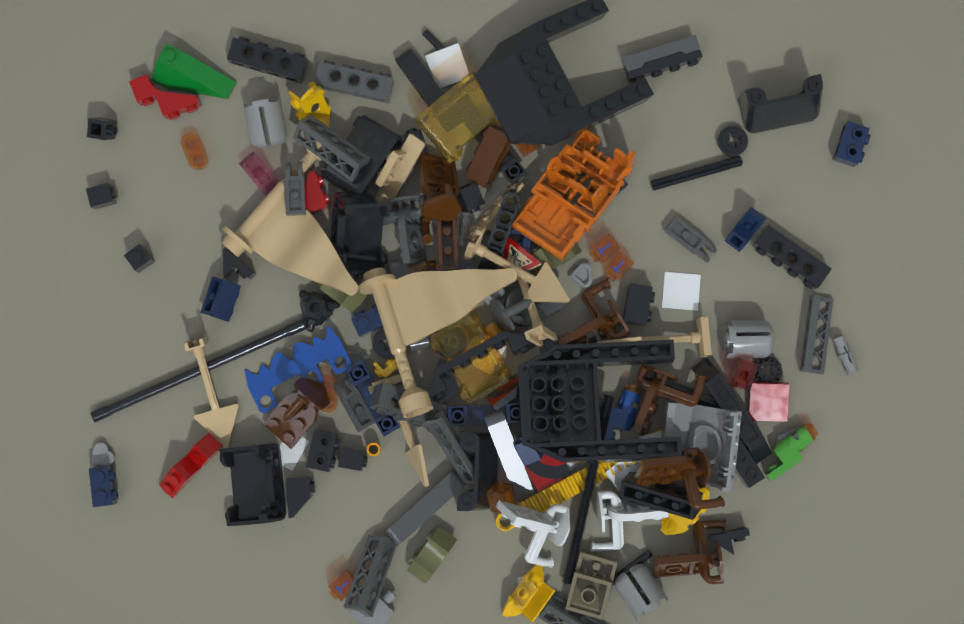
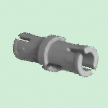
(845, 355)

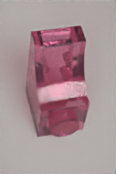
(259, 173)

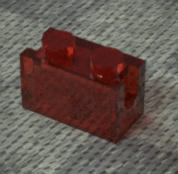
(742, 373)

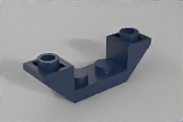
(362, 379)
(475, 414)

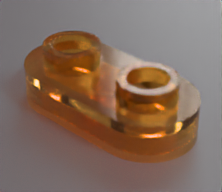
(194, 152)
(331, 393)

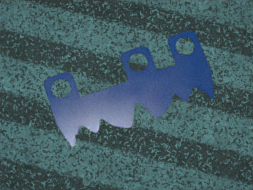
(304, 360)

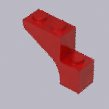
(170, 103)
(315, 198)
(189, 465)

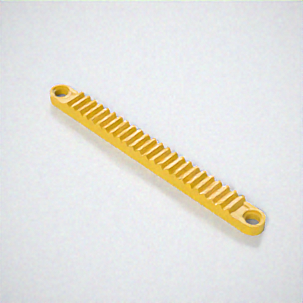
(564, 489)

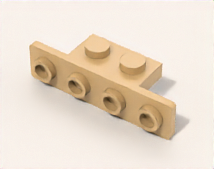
(398, 167)
(488, 217)

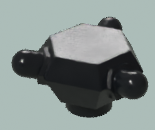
(316, 308)

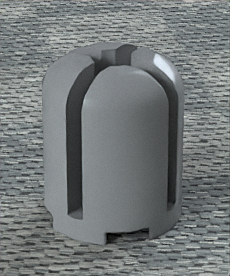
(274, 119)
(747, 339)
(648, 586)

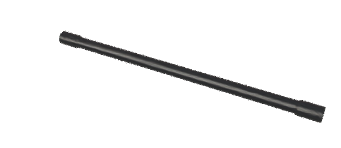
(108, 410)

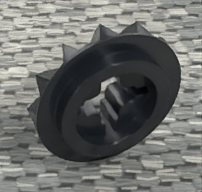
(740, 145)
(379, 347)
(776, 369)

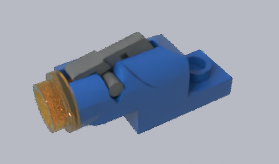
(627, 410)

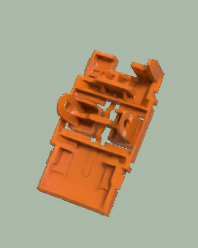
(558, 223)

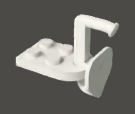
(619, 511)
(551, 524)

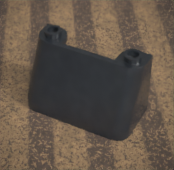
(766, 115)
(372, 140)
(358, 230)
(484, 472)
(255, 484)

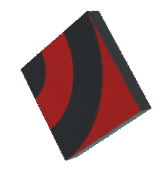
(504, 394)
(547, 472)

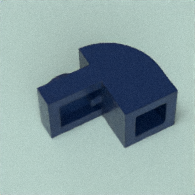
(745, 229)

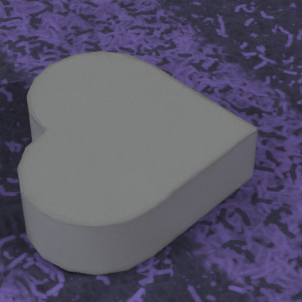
(582, 276)
(102, 455)

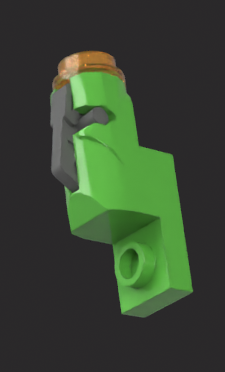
(788, 448)

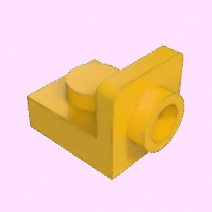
(391, 367)

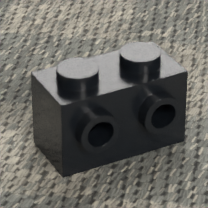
(637, 304)
(322, 450)

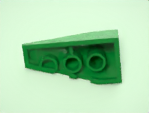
(184, 73)

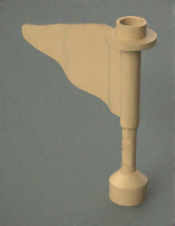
(291, 241)
(422, 305)

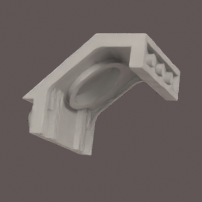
(711, 430)

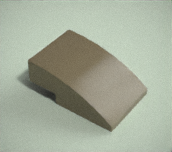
(592, 584)

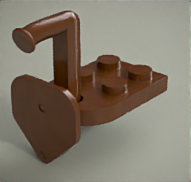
(441, 186)
(601, 326)
(657, 388)
(292, 416)
(692, 471)
(694, 564)

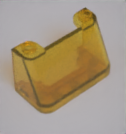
(457, 117)
(483, 374)

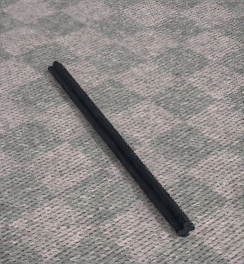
(588, 489)

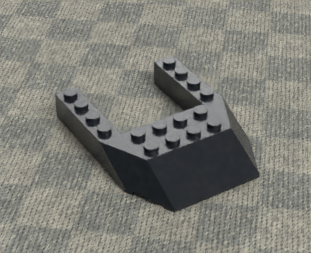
(532, 91)
(563, 402)

